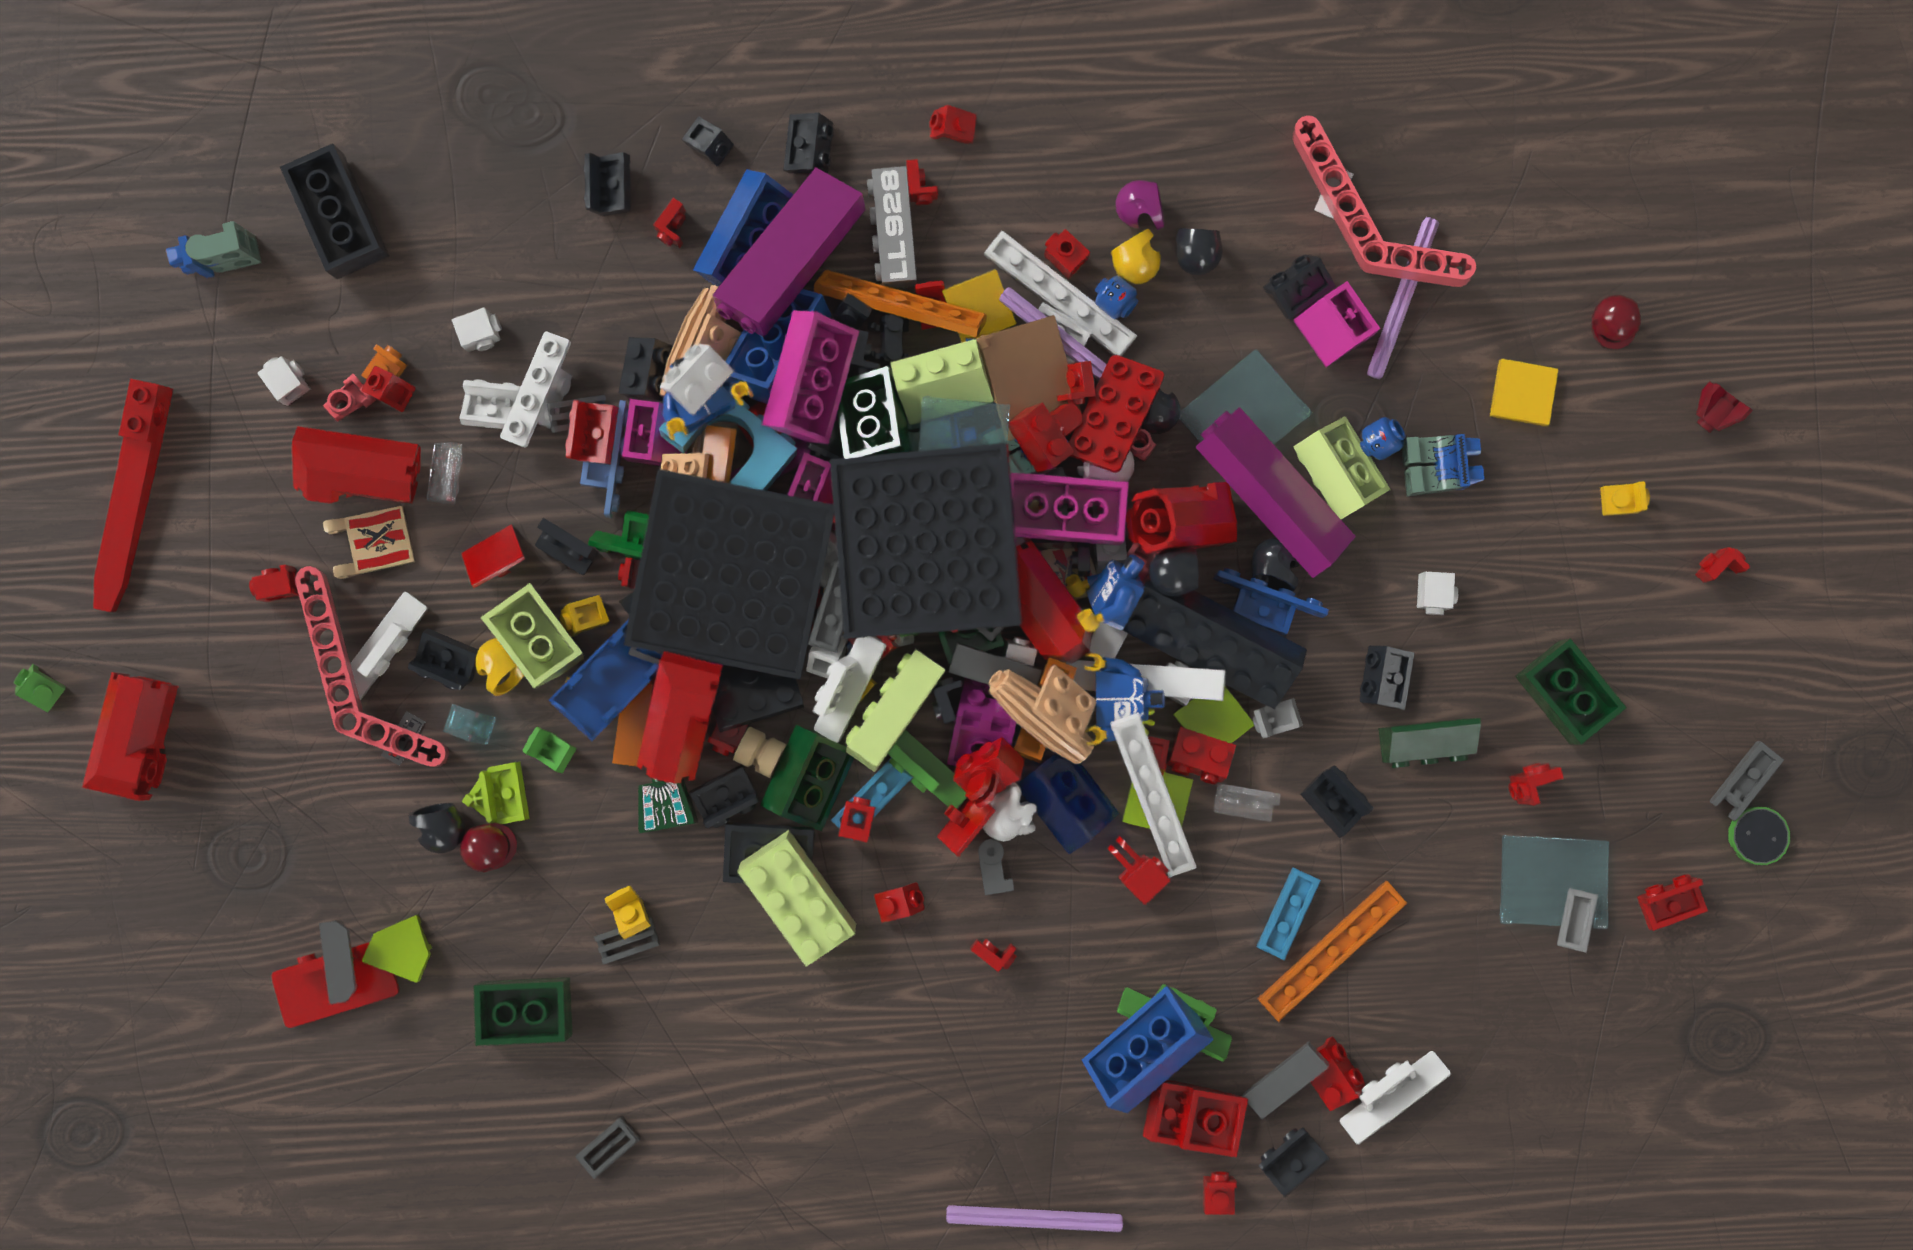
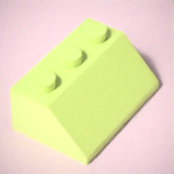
(944, 373)
(1341, 468)
(533, 637)

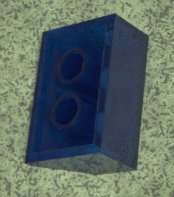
(1068, 801)

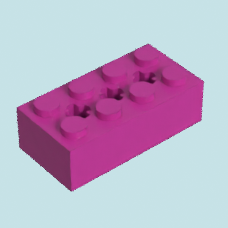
(810, 377)
(1080, 496)

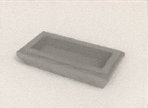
(1577, 920)

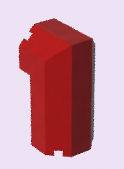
(353, 465)
(1183, 518)
(1049, 610)
(678, 717)
(130, 737)

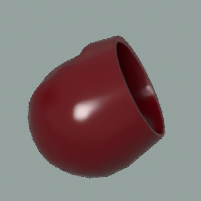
(1616, 319)
(486, 847)

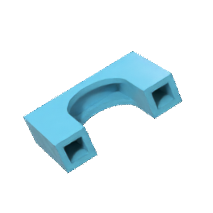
(770, 452)

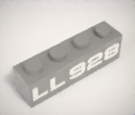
(893, 227)

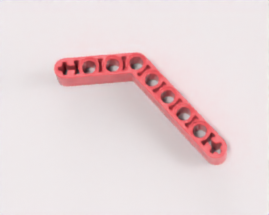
(1360, 218)
(345, 677)

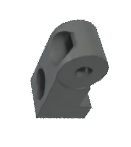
(990, 858)

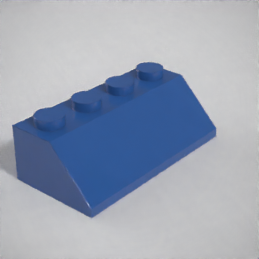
(743, 221)
(757, 357)
(1146, 1050)

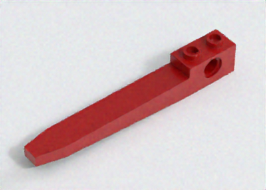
(142, 434)

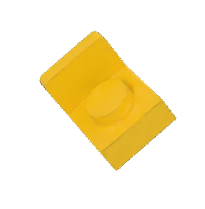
(1624, 499)
(583, 615)
(628, 911)

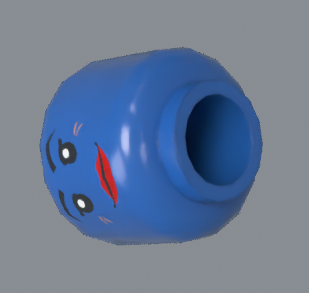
(1116, 297)
(1382, 438)

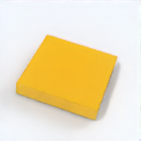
(982, 295)
(1524, 392)

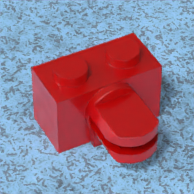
(1044, 433)
(988, 771)
(1144, 875)

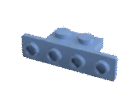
(606, 475)

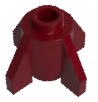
(1719, 408)

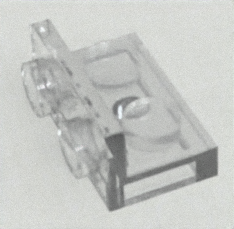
(445, 473)
(1245, 802)

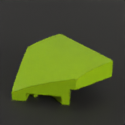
(500, 794)
(400, 949)

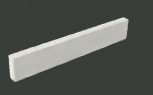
(1059, 293)
(1173, 680)
(1153, 794)

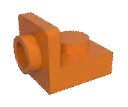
(386, 359)

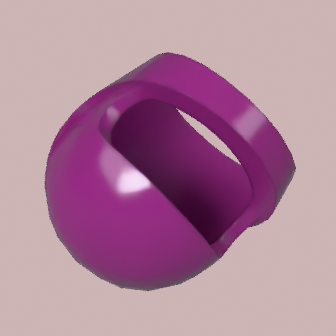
(1140, 198)

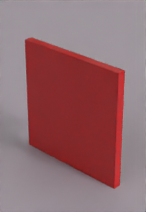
(493, 556)
(964, 825)

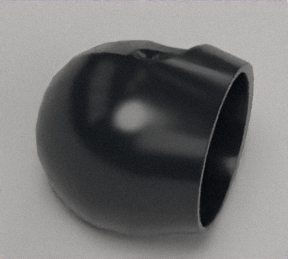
(1198, 250)
(1162, 414)
(1272, 561)
(1175, 571)
(440, 827)

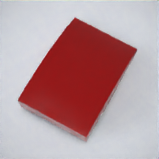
(1195, 1118)

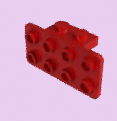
(1115, 413)
(304, 990)

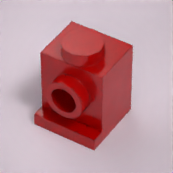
(274, 584)
(852, 830)

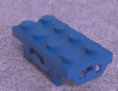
(604, 685)

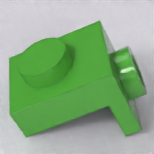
(38, 688)
(549, 749)

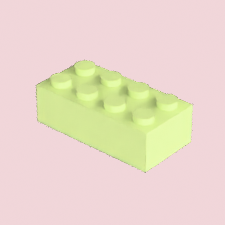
(895, 710)
(797, 898)

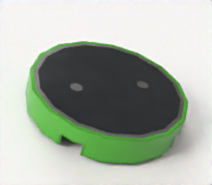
(1759, 836)

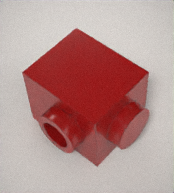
(1066, 253)

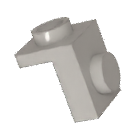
(1282, 719)

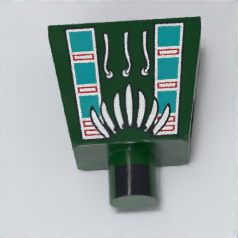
(664, 806)

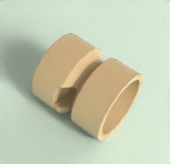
(760, 752)

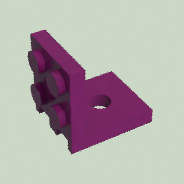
(978, 721)

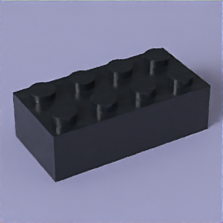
(334, 211)

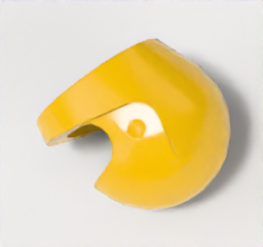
(1136, 259)
(496, 663)

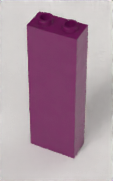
(789, 252)
(1275, 491)

